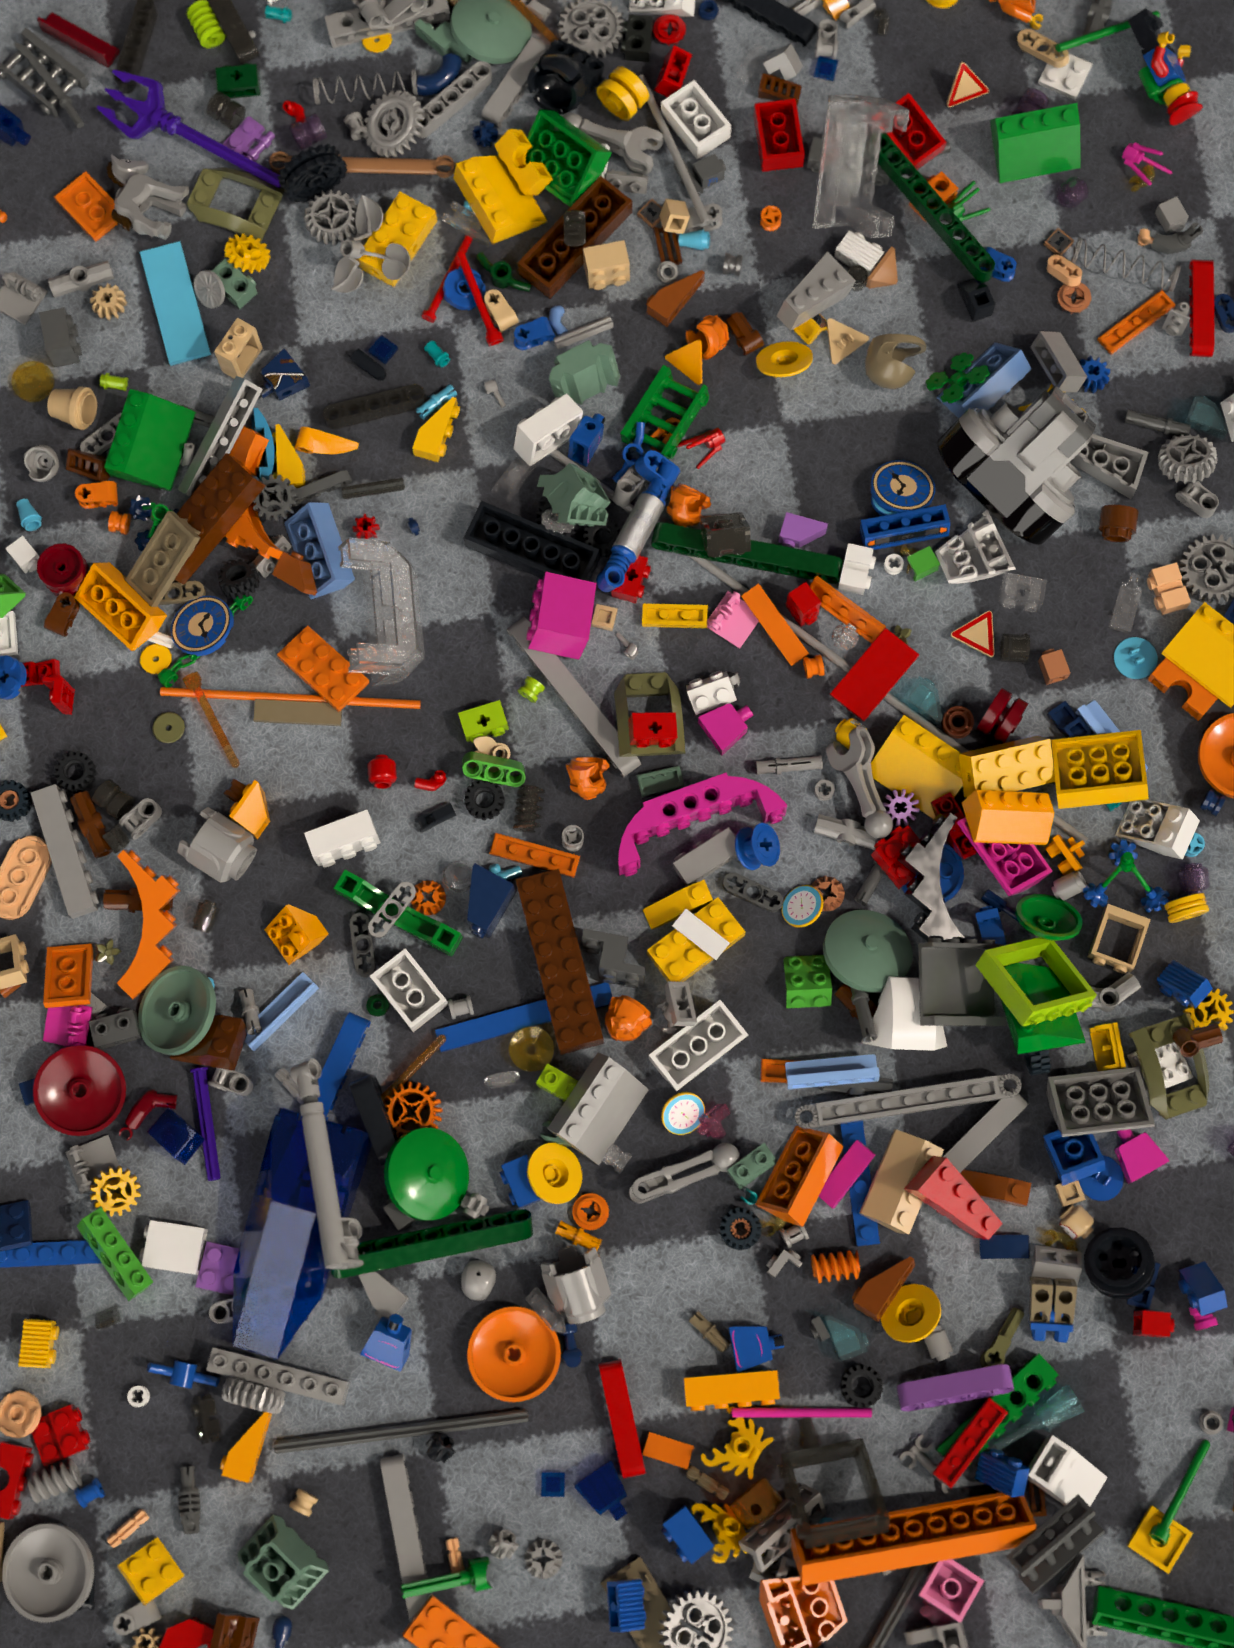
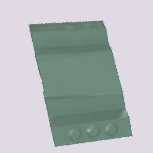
(584, 371)
(575, 497)
(281, 1563)

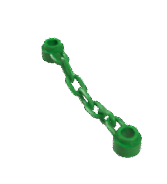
(167, 675)

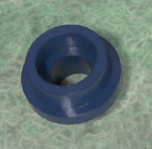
(708, 4)

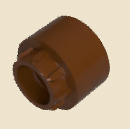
(1118, 522)

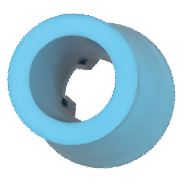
(697, 239)
(28, 515)

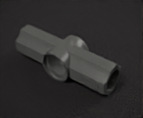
(1097, 17)
(863, 1089)

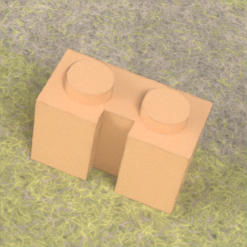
(1168, 589)

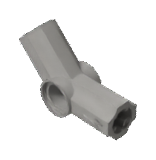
(1118, 991)

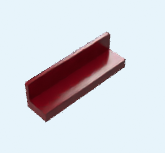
(79, 39)

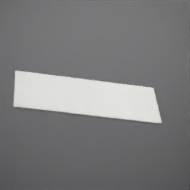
(700, 934)

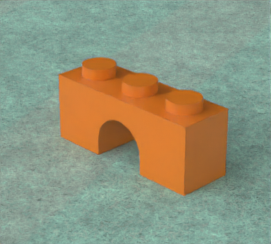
(1199, 698)

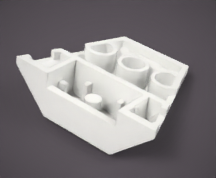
(975, 553)
(899, 1018)

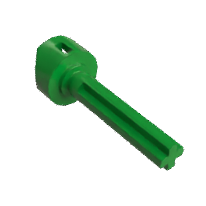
(474, 1575)

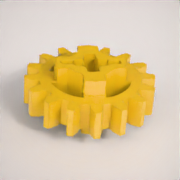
(247, 253)
(1218, 1015)
(120, 1182)

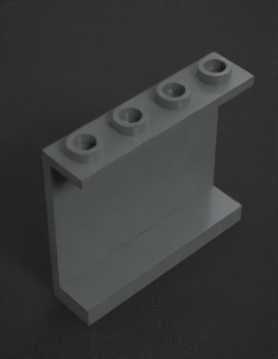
(953, 987)

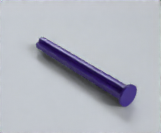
(206, 1123)

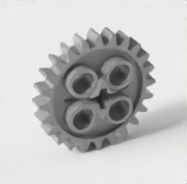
(588, 12)
(1198, 578)
(705, 1609)

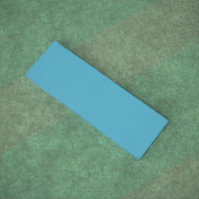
(175, 303)

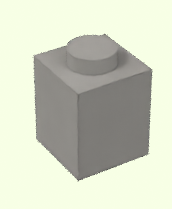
(1172, 215)

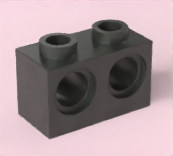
(637, 38)

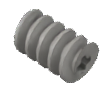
(55, 1481)

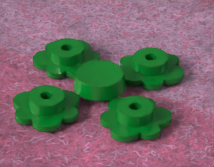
(958, 379)

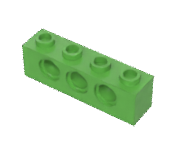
(114, 1254)

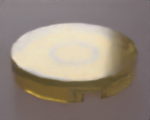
(33, 381)

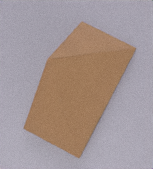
(885, 272)

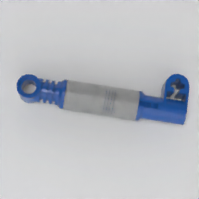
(641, 519)

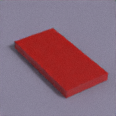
(874, 674)

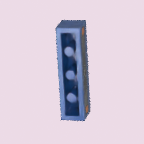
(905, 527)

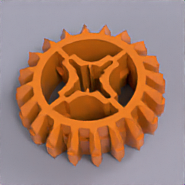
(420, 1105)

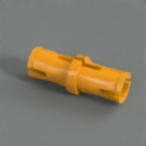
(578, 1236)

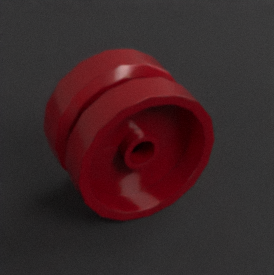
(62, 569)
(1003, 716)

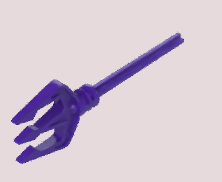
(154, 115)

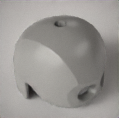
(35, 463)
(474, 1286)

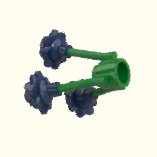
(141, 509)

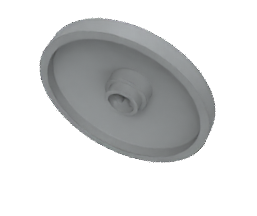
(48, 1572)

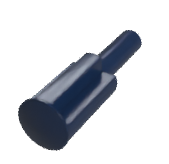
(997, 902)

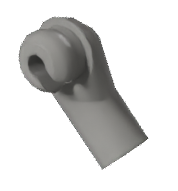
(188, 454)

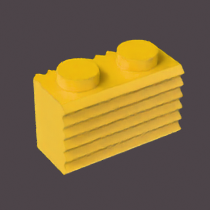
(38, 1343)

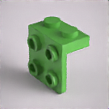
(807, 981)

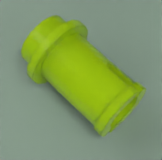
(114, 382)

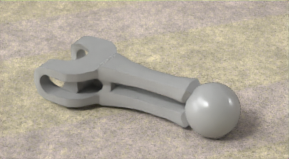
(624, 143)
(857, 768)
(660, 1182)

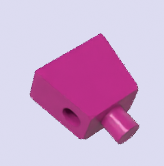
(725, 725)
(1138, 1155)

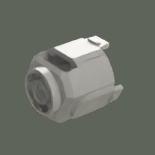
(220, 847)
(577, 1284)

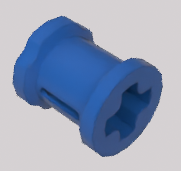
(89, 1492)

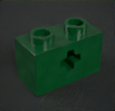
(239, 80)

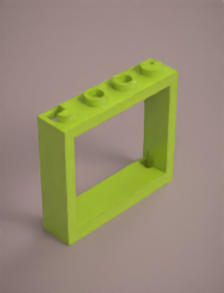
(992, 968)

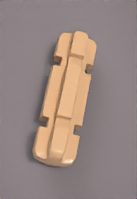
(127, 1528)
(454, 1555)

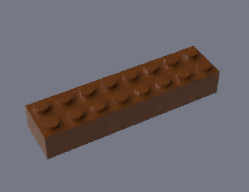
(560, 962)

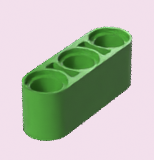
(501, 776)

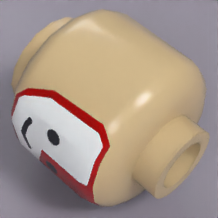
(1076, 1222)

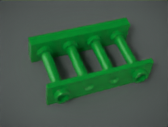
(652, 398)

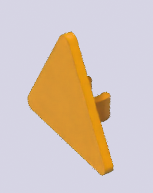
(688, 360)

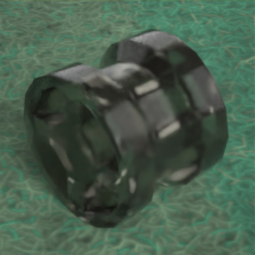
(858, 273)

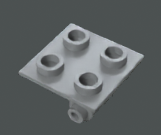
(20, 297)
(89, 1160)

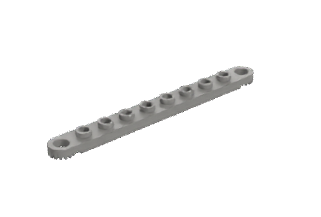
(908, 1101)

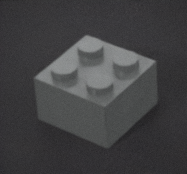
(60, 337)

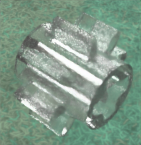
(845, 636)

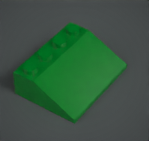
(1036, 142)
(567, 154)
(149, 440)
(1041, 986)

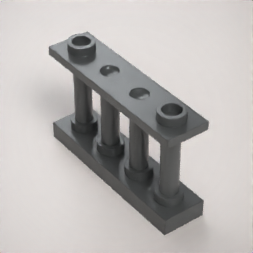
(45, 55)
(1055, 1544)

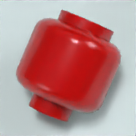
(382, 771)

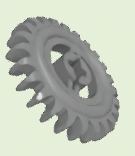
(399, 130)

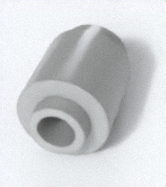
(1069, 885)
(938, 1344)

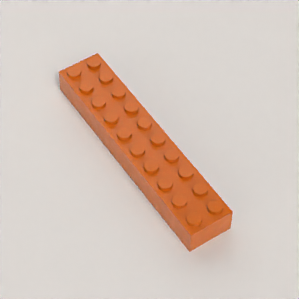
(920, 1538)

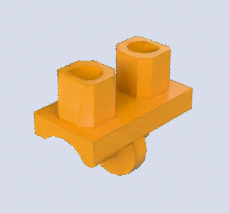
(1071, 862)

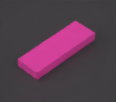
(846, 1173)

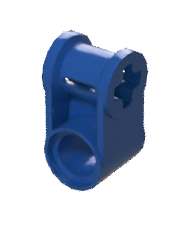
(1001, 262)
(534, 333)

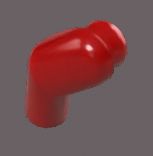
(294, 110)
(433, 783)

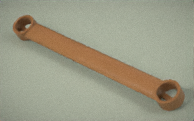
(384, 165)

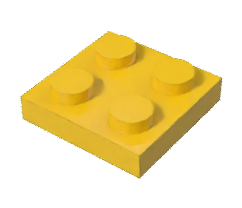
(1159, 1554)
(150, 1571)

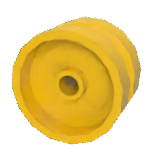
(622, 93)

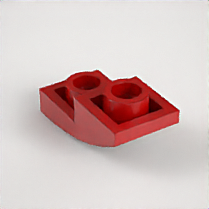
(36, 671)

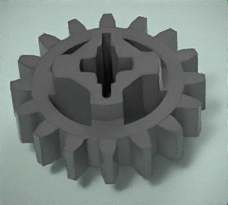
(279, 491)

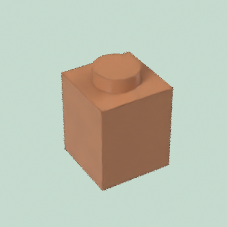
(1053, 666)

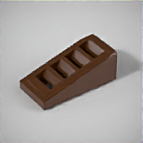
(770, 94)
(99, 472)

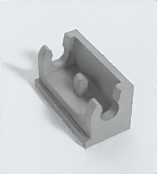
(1056, 1263)

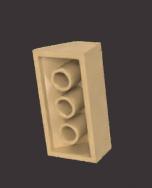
(886, 1199)

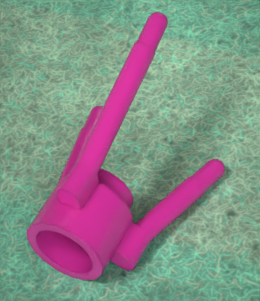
(1134, 154)

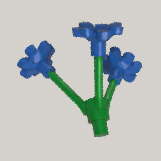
(1125, 862)

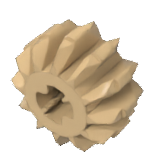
(116, 302)

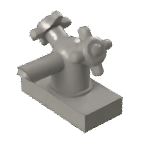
(678, 1007)

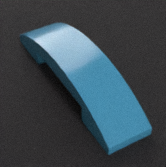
(261, 426)

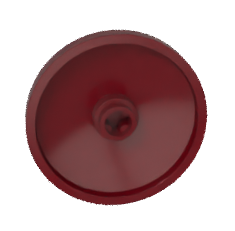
(79, 1090)

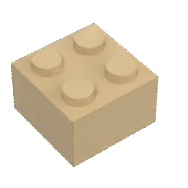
(606, 265)

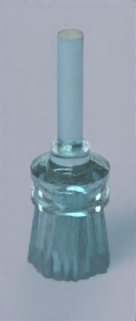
(1046, 1415)

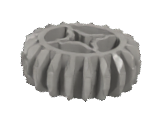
(315, 216)
(1187, 458)
(253, 1395)

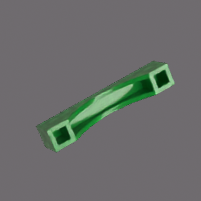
(411, 921)

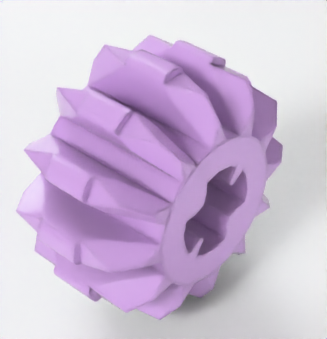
(901, 815)

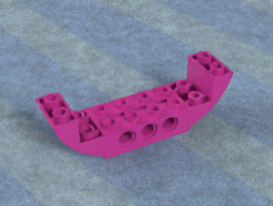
(725, 789)

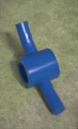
(640, 428)
(183, 1374)

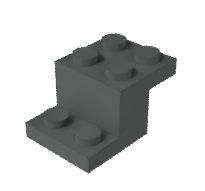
(613, 957)

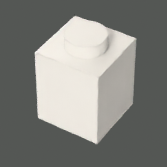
(23, 554)

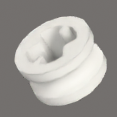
(892, 557)
(131, 1396)

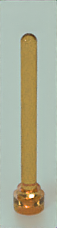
(534, 19)
(193, 682)
(411, 1070)

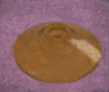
(531, 1037)

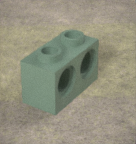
(234, 282)

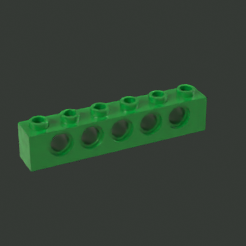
(1046, 1380)
(1155, 1626)

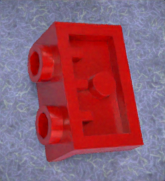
(61, 693)

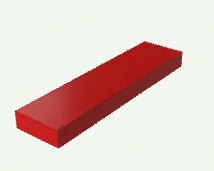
(969, 1442)

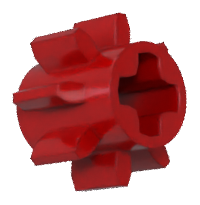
(370, 532)

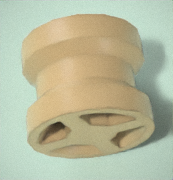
(303, 1502)

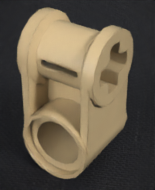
(500, 313)

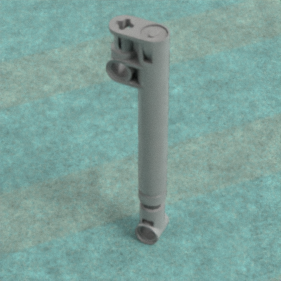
(337, 1234)

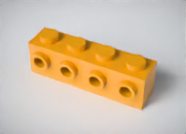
(731, 1388)

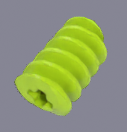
(205, 24)

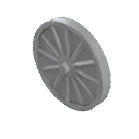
(209, 289)

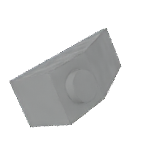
(383, 1294)

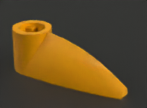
(317, 441)

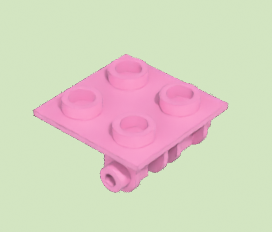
(732, 619)

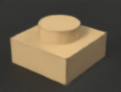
(604, 617)
(1069, 1193)

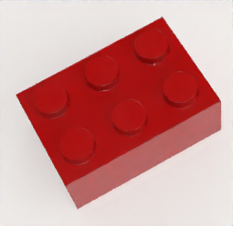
(778, 135)
(921, 139)

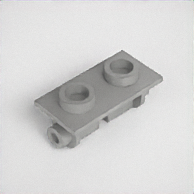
(629, 183)
(1177, 320)
(266, 566)

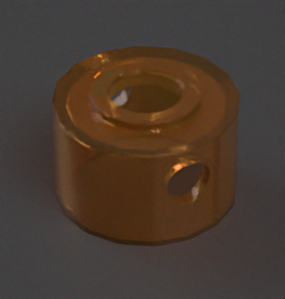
(759, 1493)

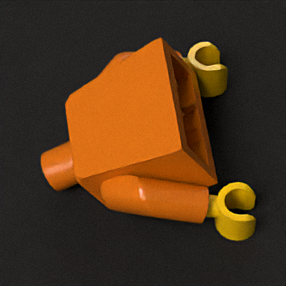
(1021, 10)

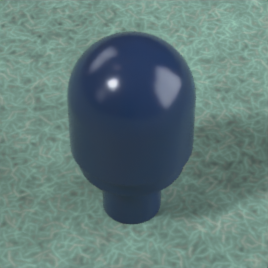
(281, 1631)

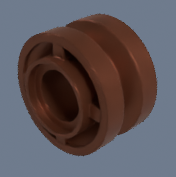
(965, 715)

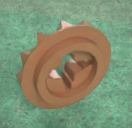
(1082, 293)
(837, 890)

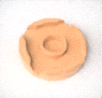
(19, 1414)

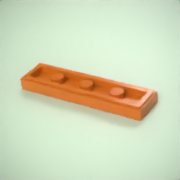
(1136, 322)
(846, 610)
(775, 625)
(534, 855)

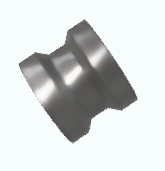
(732, 264)

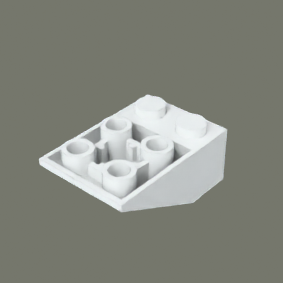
(680, 8)
(1158, 827)
(1064, 1472)

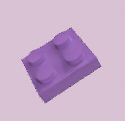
(217, 1268)

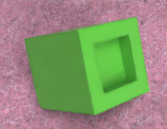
(923, 563)

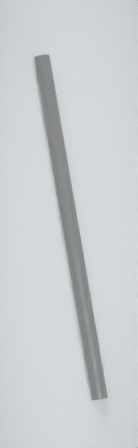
(676, 155)

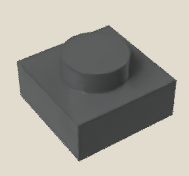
(818, 1329)

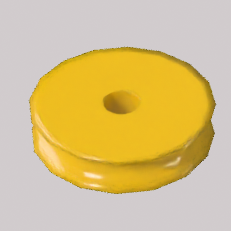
(380, 46)
(152, 651)

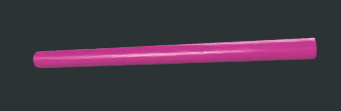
(803, 1412)

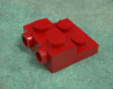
(889, 851)
(60, 1435)

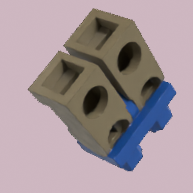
(1051, 1316)

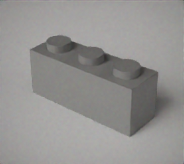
(1058, 361)
(706, 857)

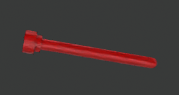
(493, 335)

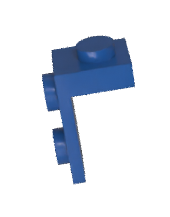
(990, 925)

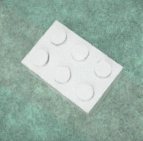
(695, 119)
(547, 429)
(342, 838)
(409, 990)

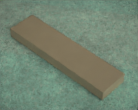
(296, 713)

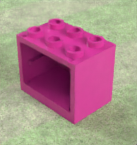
(561, 615)

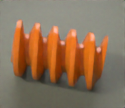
(836, 1266)

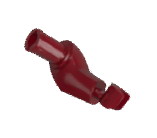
(144, 1106)

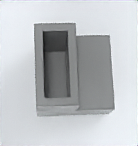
(785, 60)

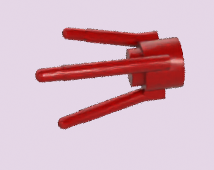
(712, 439)

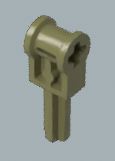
(1002, 1340)

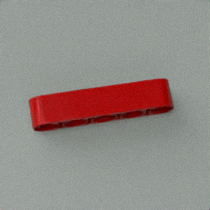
(1202, 308)
(622, 1418)

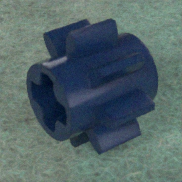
(485, 133)

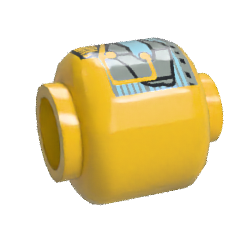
(843, 729)

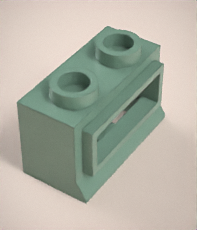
(752, 1166)

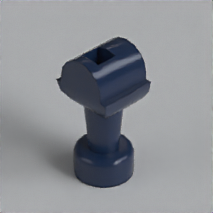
(572, 1354)

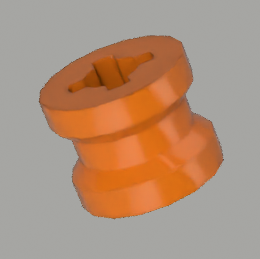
(770, 213)
(119, 522)
(813, 666)

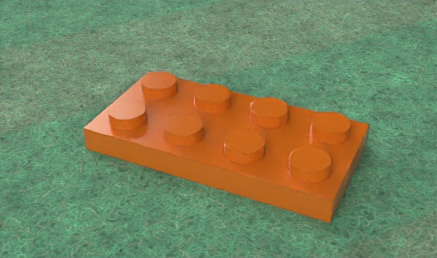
(322, 668)
(443, 1628)

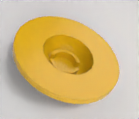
(784, 359)
(554, 1173)
(912, 1314)

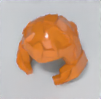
(712, 333)
(686, 505)
(587, 776)
(626, 1018)

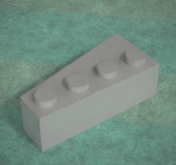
(816, 292)
(1112, 464)

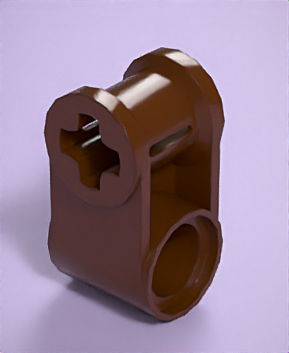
(62, 616)

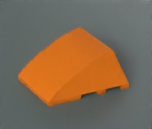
(799, 1613)

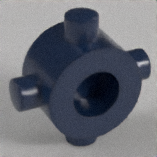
(413, 525)

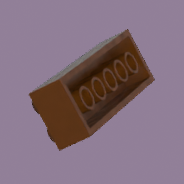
(553, 262)
(217, 507)

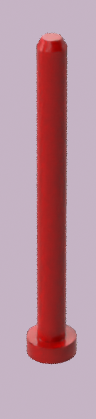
(429, 315)

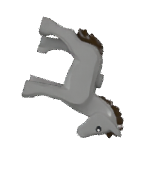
(140, 194)

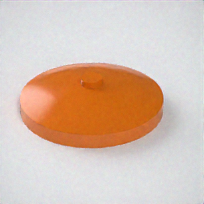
(1217, 755)
(513, 1354)

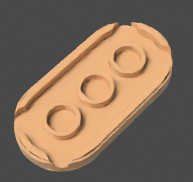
(22, 875)

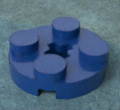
(453, 294)
(17, 677)

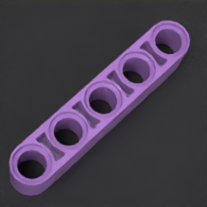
(955, 1387)

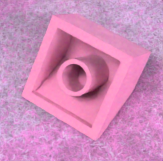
(951, 1588)

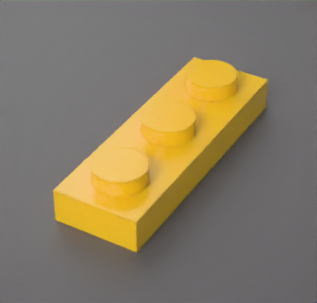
(674, 615)

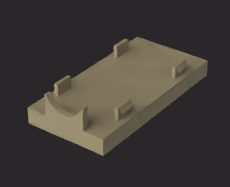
(163, 558)
(653, 1603)

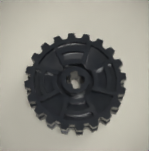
(312, 172)

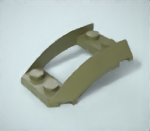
(260, 216)
(643, 686)
(1181, 1101)

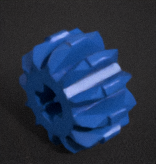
(1100, 376)

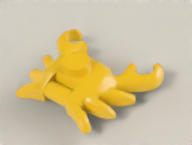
(742, 1450)
(726, 1528)

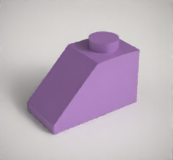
(800, 530)

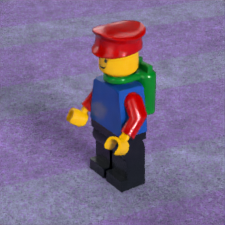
(1164, 74)

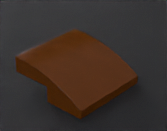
(234, 1631)

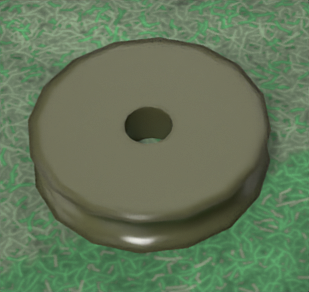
(165, 720)

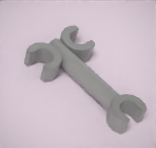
(916, 1453)

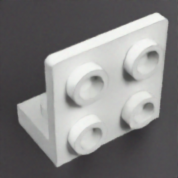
(1172, 1064)

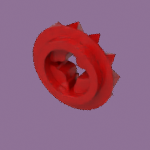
(678, 27)

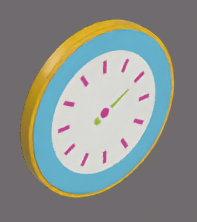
(802, 906)
(682, 1113)

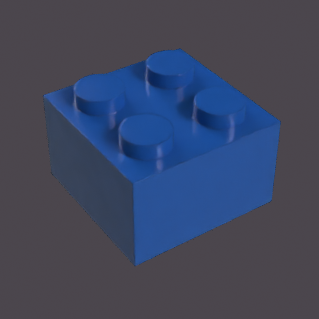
(1074, 1156)
(687, 1534)

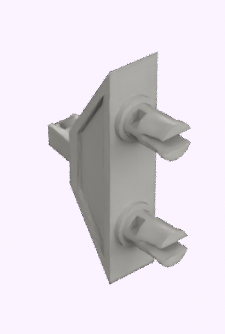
(1069, 1605)

